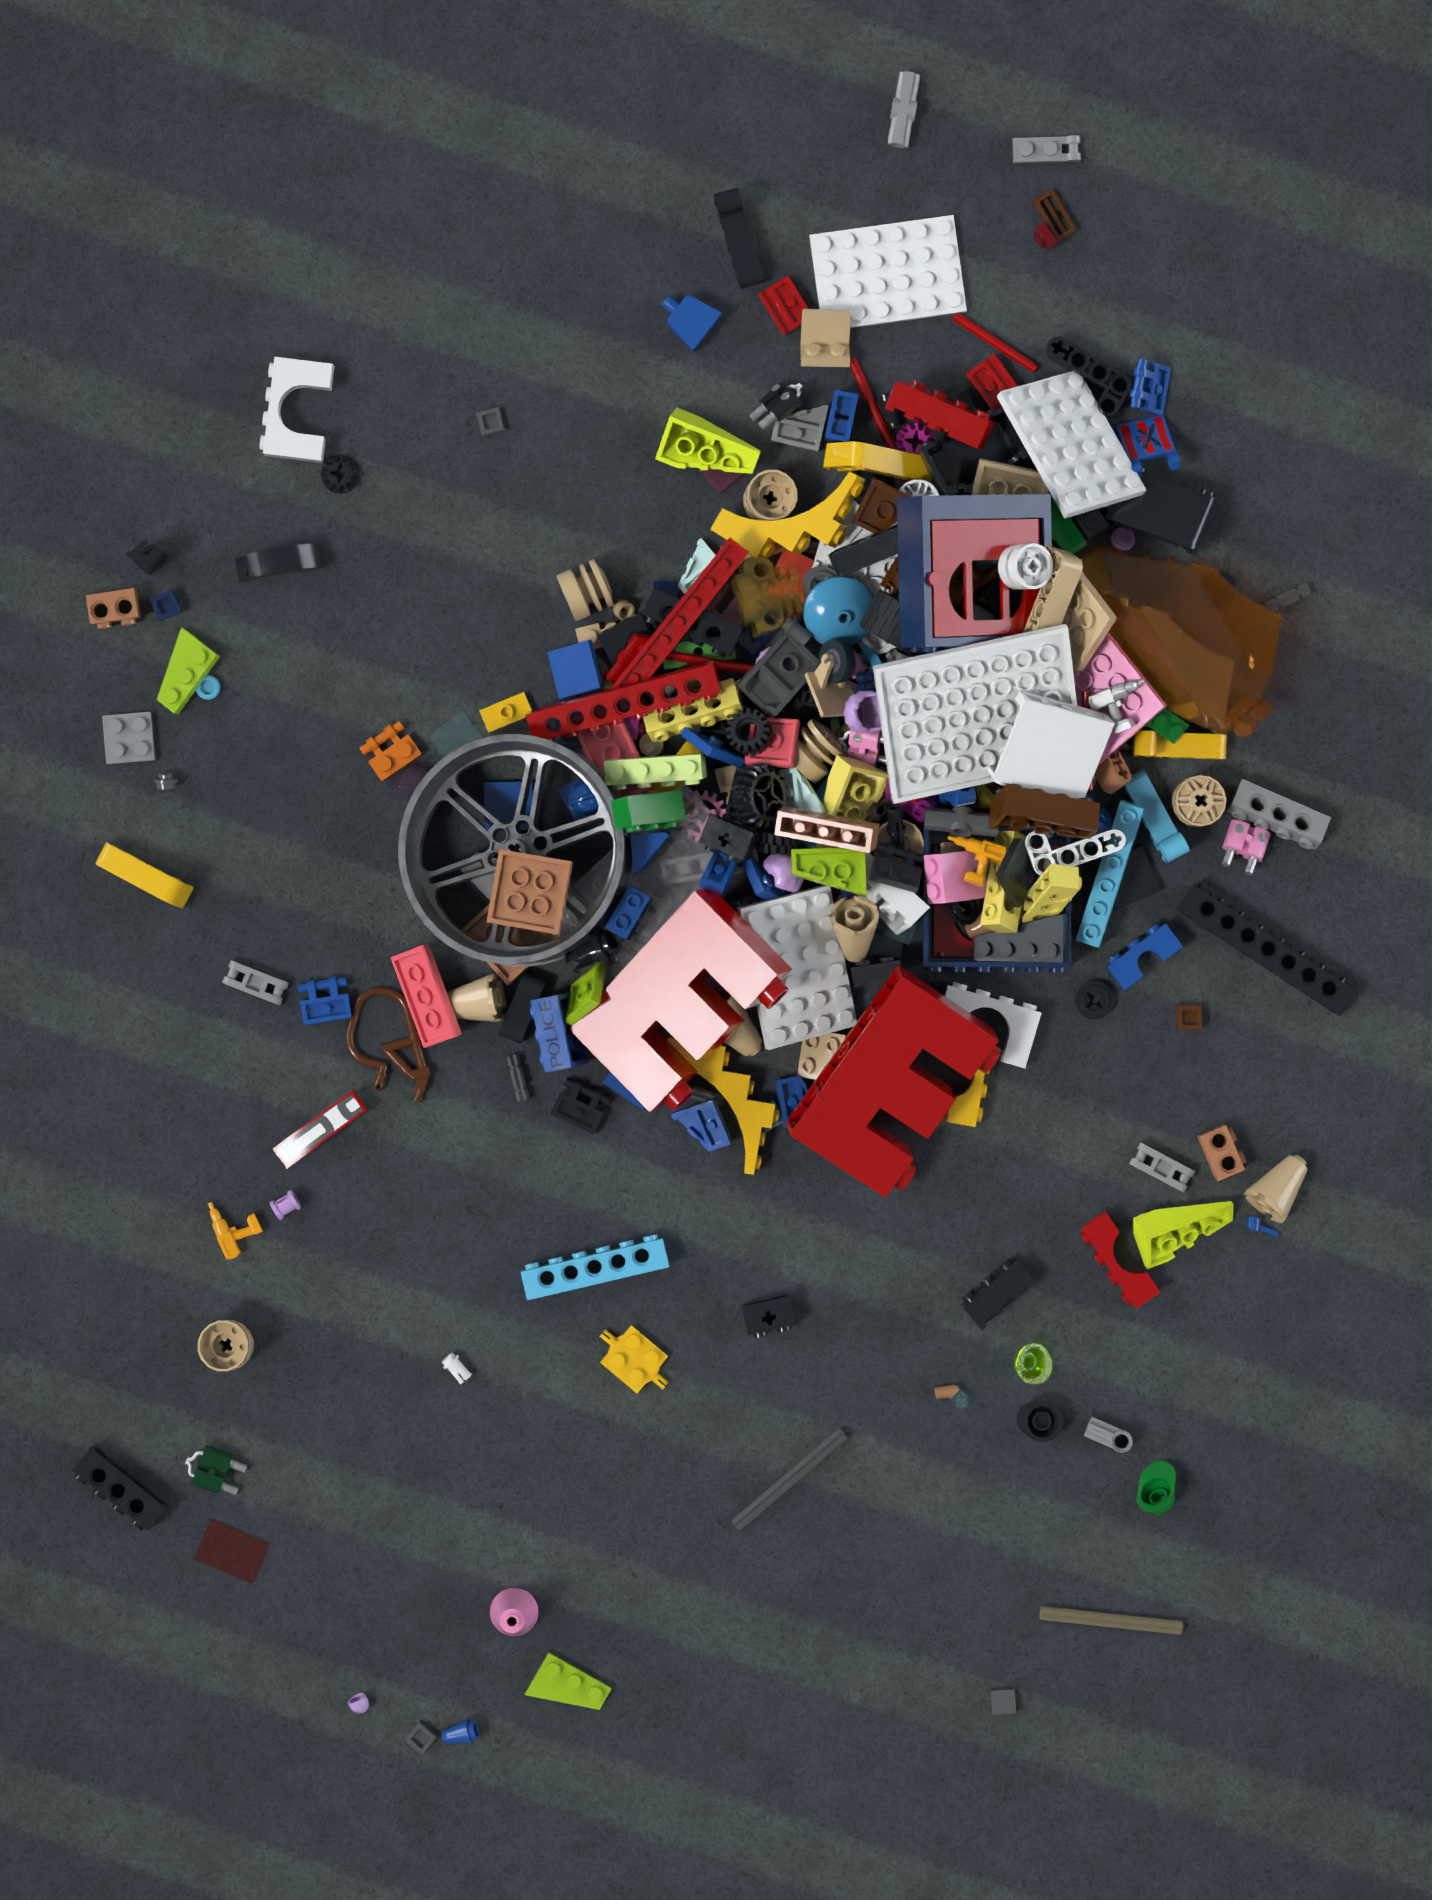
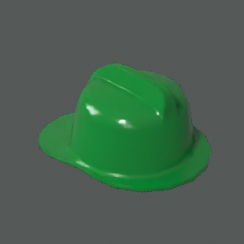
(1157, 1488)

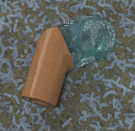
(954, 1393)

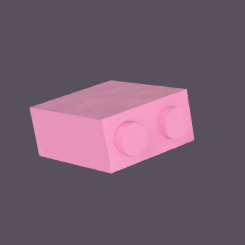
(946, 876)

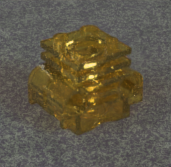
(768, 595)

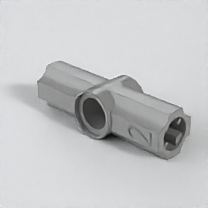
(903, 109)

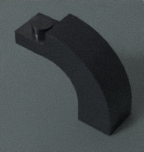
(279, 561)

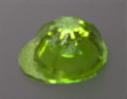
(1033, 1363)

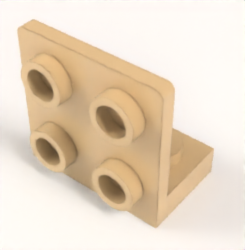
(825, 338)
(817, 1053)

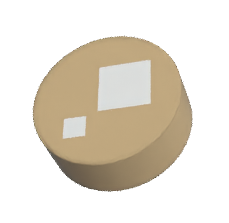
(648, 747)

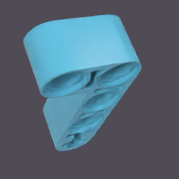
(1156, 817)

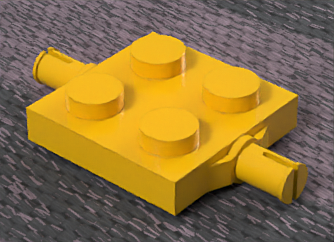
(634, 1359)

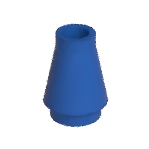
(461, 1733)

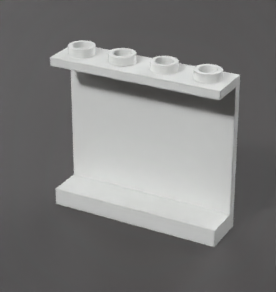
(1053, 746)

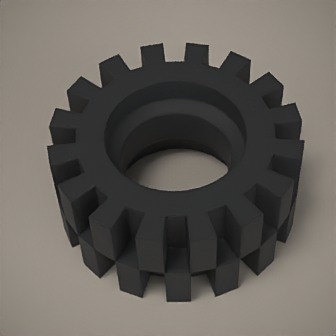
(805, 707)
(743, 719)
(775, 844)

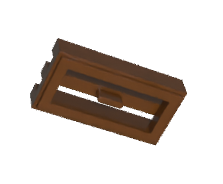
(1043, 197)

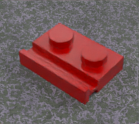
(784, 305)
(990, 379)

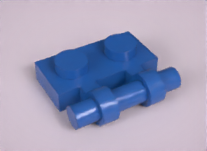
(1155, 388)
(325, 1008)

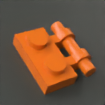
(393, 758)

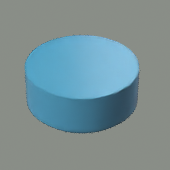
(209, 688)

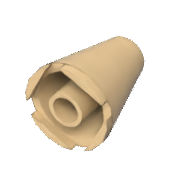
(856, 925)
(479, 1000)
(746, 1038)
(1278, 1188)

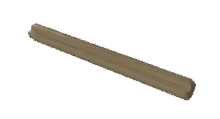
(1111, 1620)

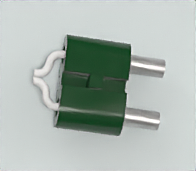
(212, 1470)

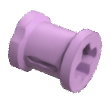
(285, 1205)

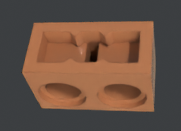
(113, 602)
(1216, 1154)

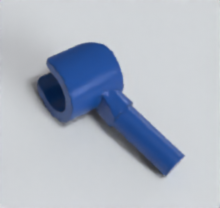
(1254, 1224)

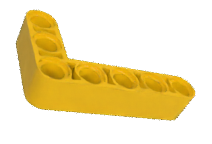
(875, 459)

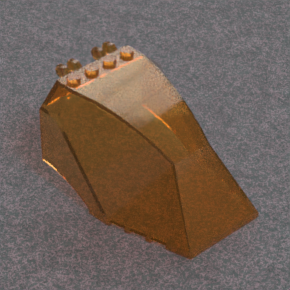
(1190, 636)

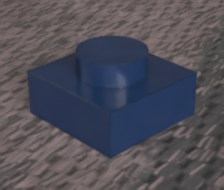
(166, 605)

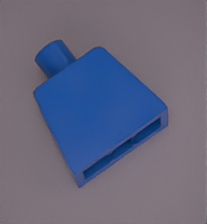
(690, 319)

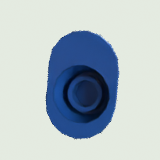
(579, 799)

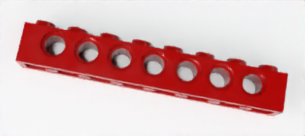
(705, 673)

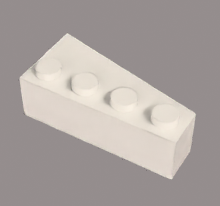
(895, 906)

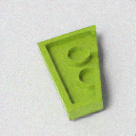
(186, 671)
(831, 867)
(567, 1684)

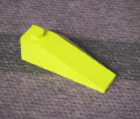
(702, 445)
(1168, 1229)

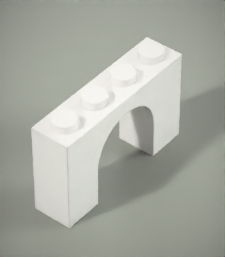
(286, 377)
(1021, 1021)

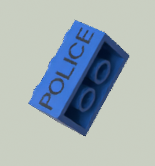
(557, 1043)

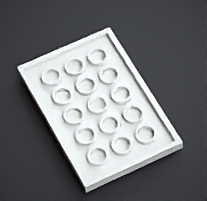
(890, 271)
(1071, 443)
(818, 984)

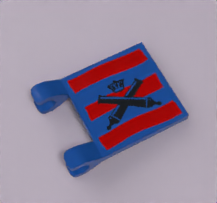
(1147, 440)

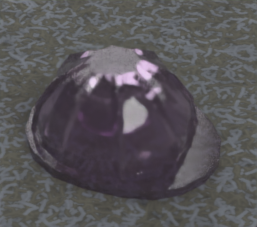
(406, 781)

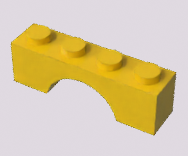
(966, 1107)

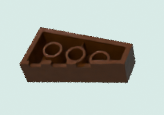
(1044, 812)

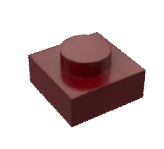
(1044, 237)

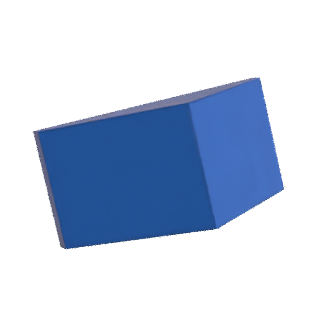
(646, 848)

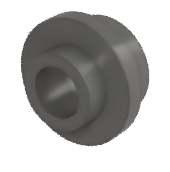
(166, 781)

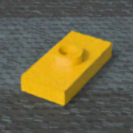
(505, 712)

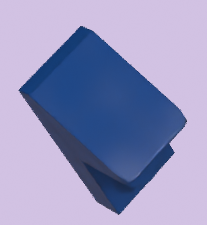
(718, 873)

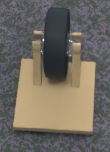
(830, 680)

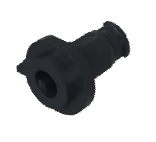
(599, 949)

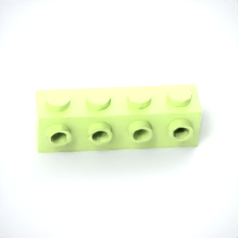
(655, 769)

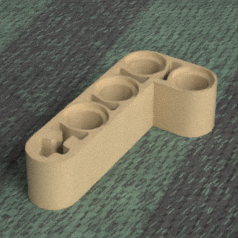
(1057, 592)

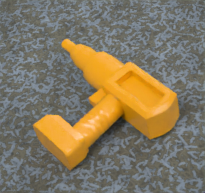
(984, 852)
(228, 1236)

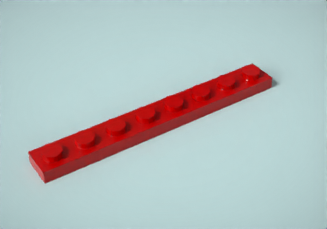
(684, 614)

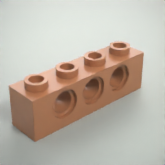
(827, 829)

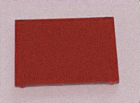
(231, 1551)

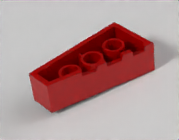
(940, 413)

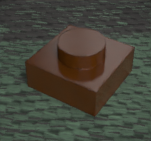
(1188, 1017)

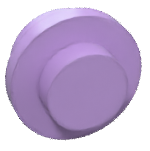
(1122, 539)

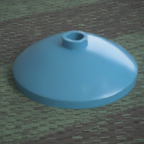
(830, 600)

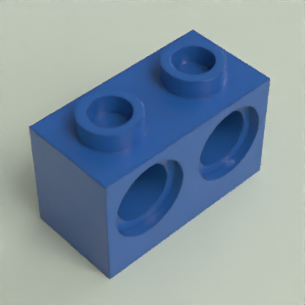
(841, 416)
(629, 912)

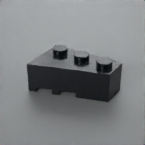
(997, 1292)

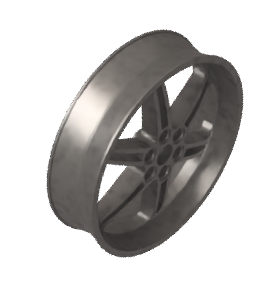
(436, 789)

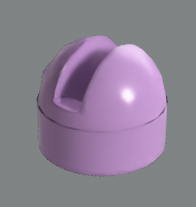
(358, 1703)

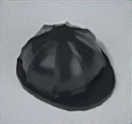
(1040, 1421)

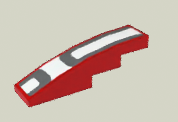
(320, 1129)

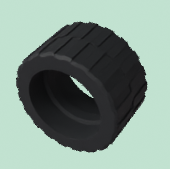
(884, 620)

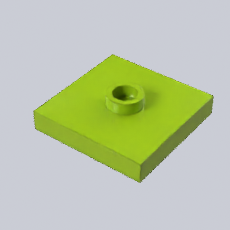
(585, 994)

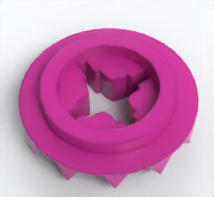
(908, 432)

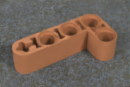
(1112, 773)

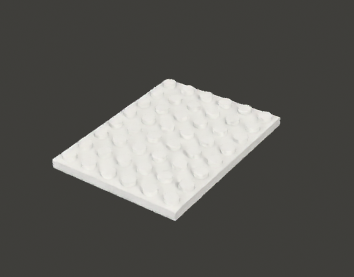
(955, 707)

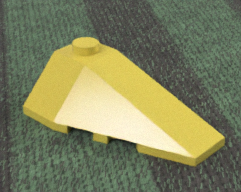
(852, 789)

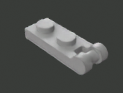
(1045, 149)

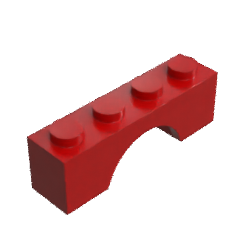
(1102, 1233)

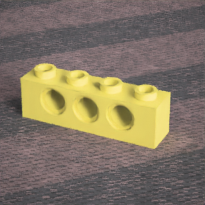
(706, 716)
(1050, 893)
(997, 910)

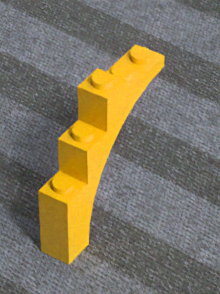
(794, 532)
(735, 1087)

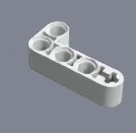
(1077, 848)

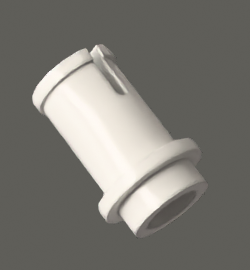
(456, 1368)

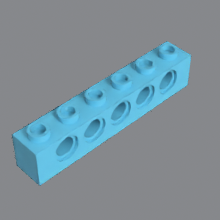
(1109, 876)
(536, 1288)

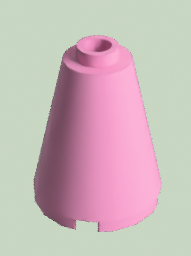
(516, 1604)

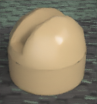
(619, 606)

